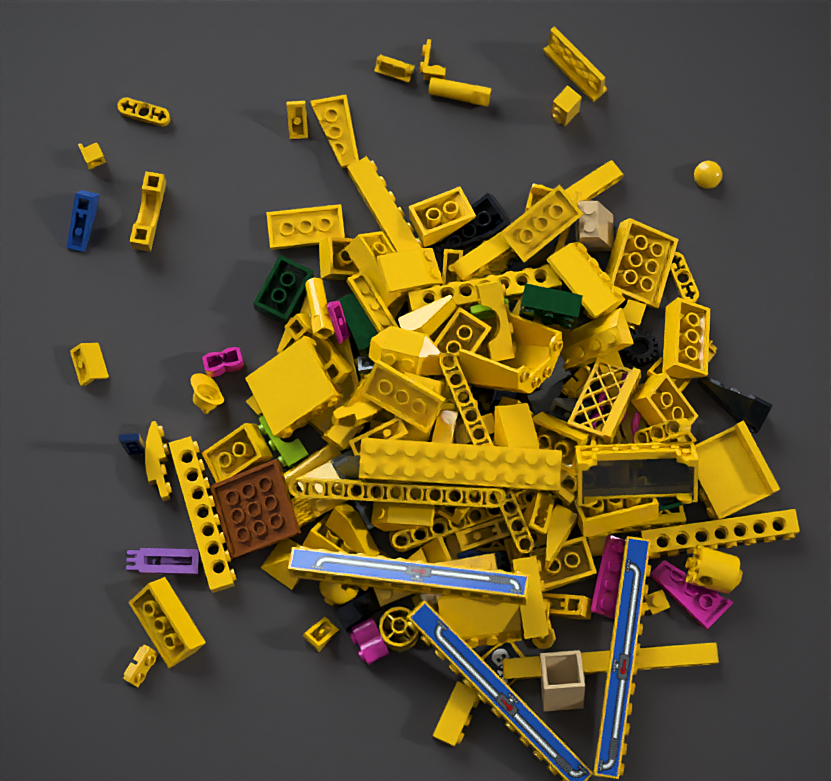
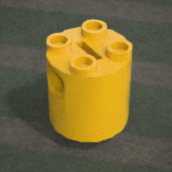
(713, 570)
(395, 631)

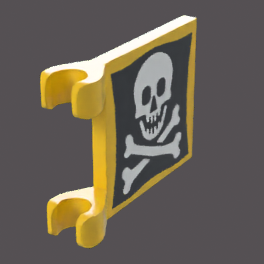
(495, 656)

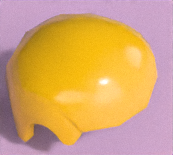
(708, 174)

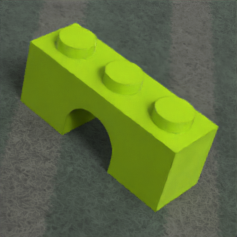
(290, 453)

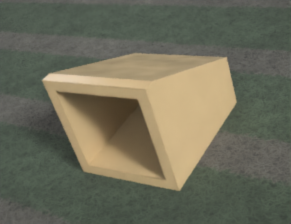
(595, 227)
(562, 680)

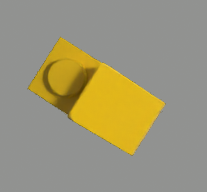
(297, 119)
(565, 492)

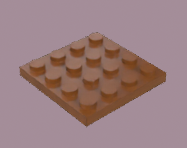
(255, 509)

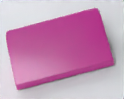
(338, 321)

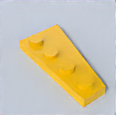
(336, 123)

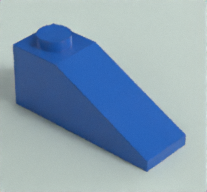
(82, 219)

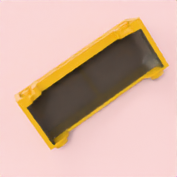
(636, 471)

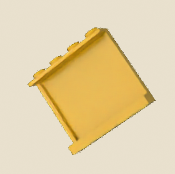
(292, 388)
(732, 472)

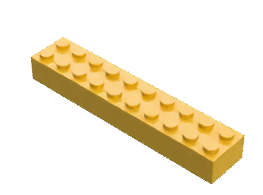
(460, 464)

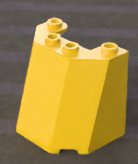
(533, 362)

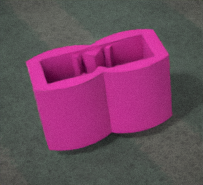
(218, 363)
(369, 641)

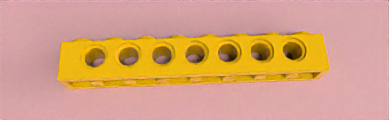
(510, 279)
(179, 450)
(785, 518)

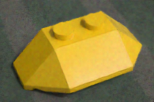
(406, 351)

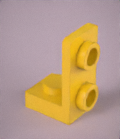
(430, 71)

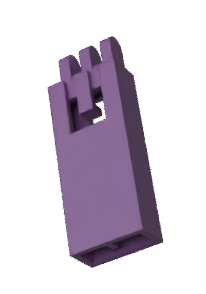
(172, 561)

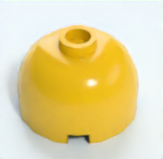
(338, 592)

